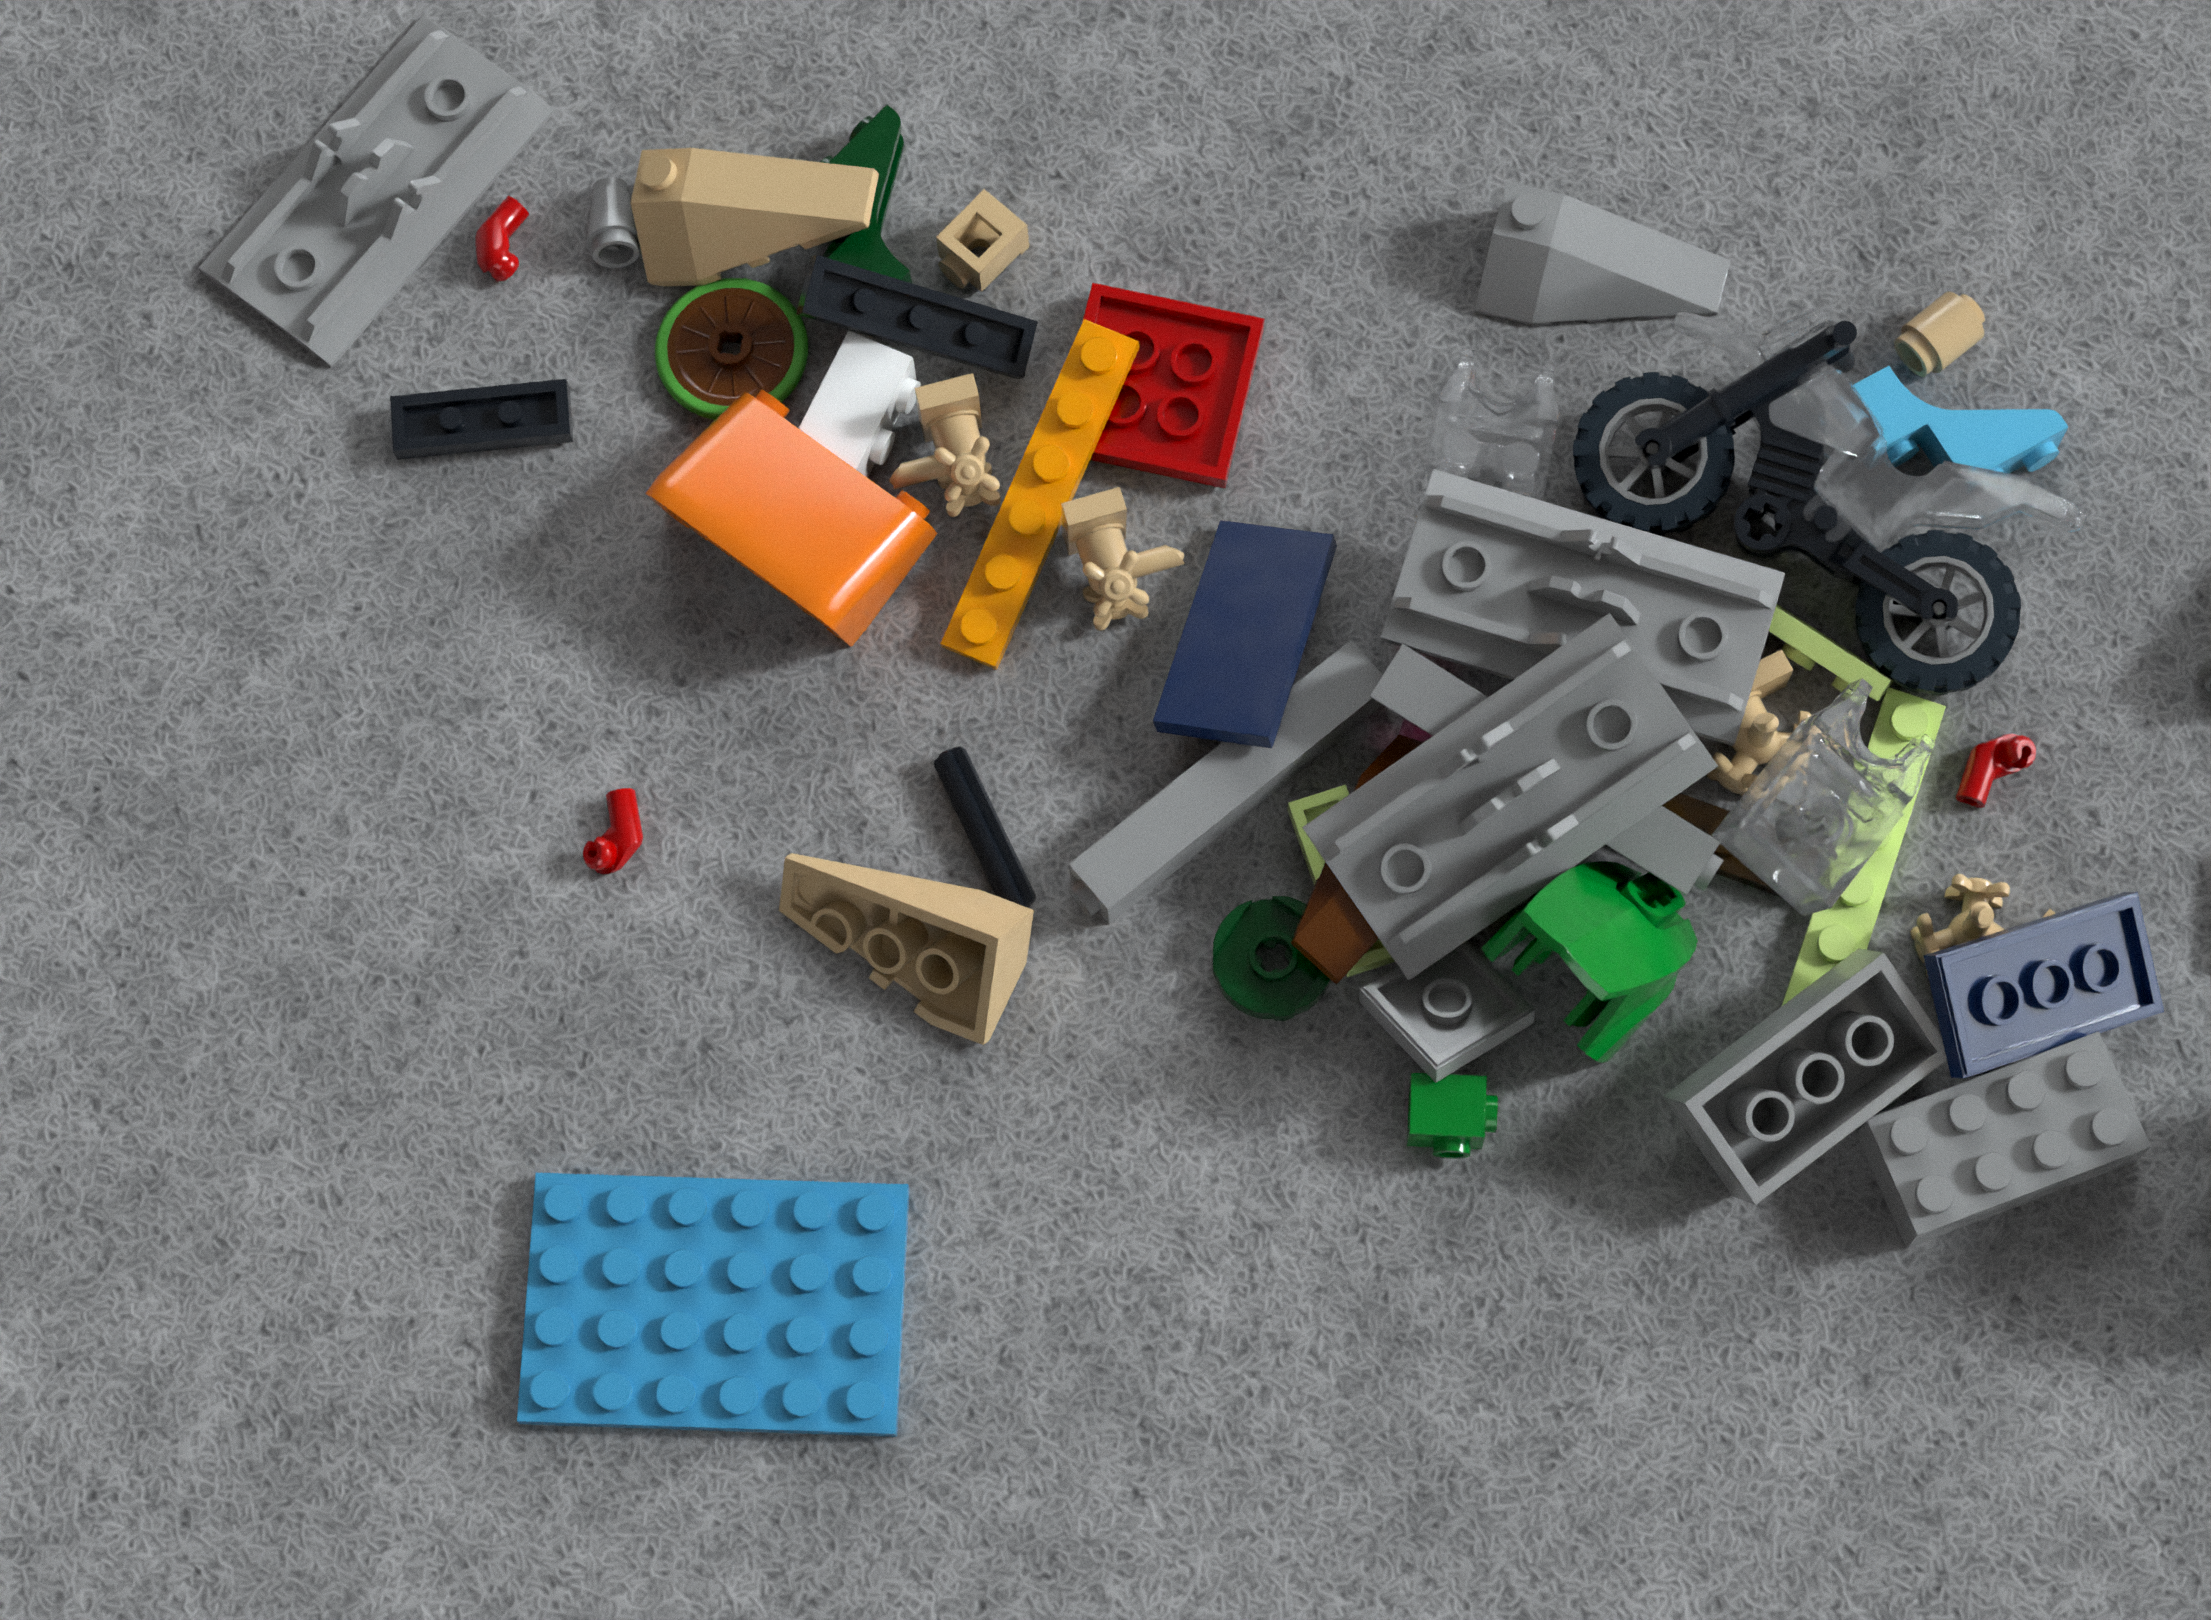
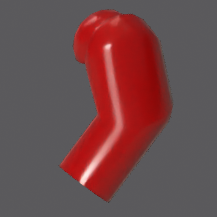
(494, 236)
(1992, 761)
(621, 839)

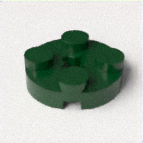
(1238, 966)

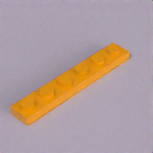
(1043, 481)

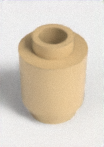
(1940, 333)

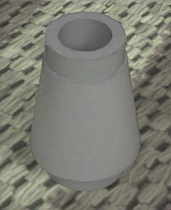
(612, 225)

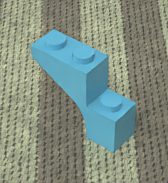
(1977, 438)

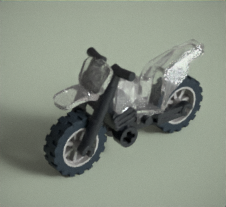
(1830, 512)

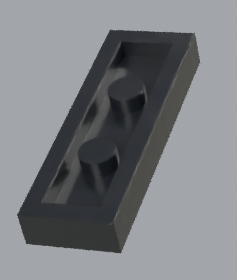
(481, 419)

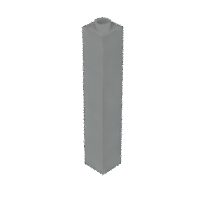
(1223, 788)
(1657, 843)

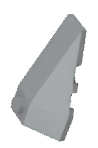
(1581, 263)

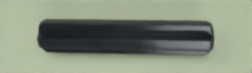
(983, 827)

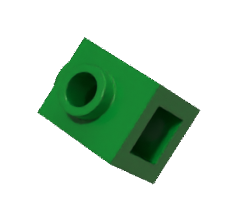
(1450, 1114)

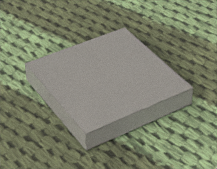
(1447, 1010)

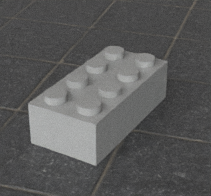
(1808, 1075)
(2002, 1139)

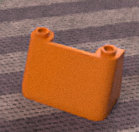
(795, 514)

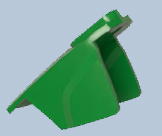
(1616, 938)

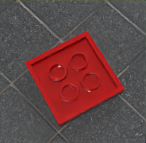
(1184, 387)

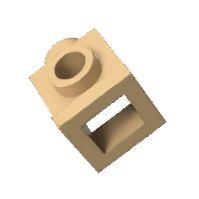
(983, 224)

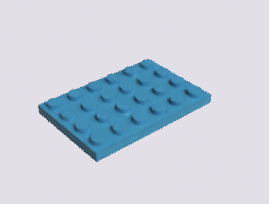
(714, 1304)

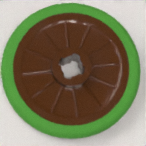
(738, 312)

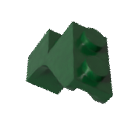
(879, 146)

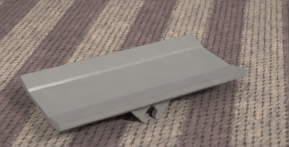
(377, 190)
(1515, 578)
(1509, 796)

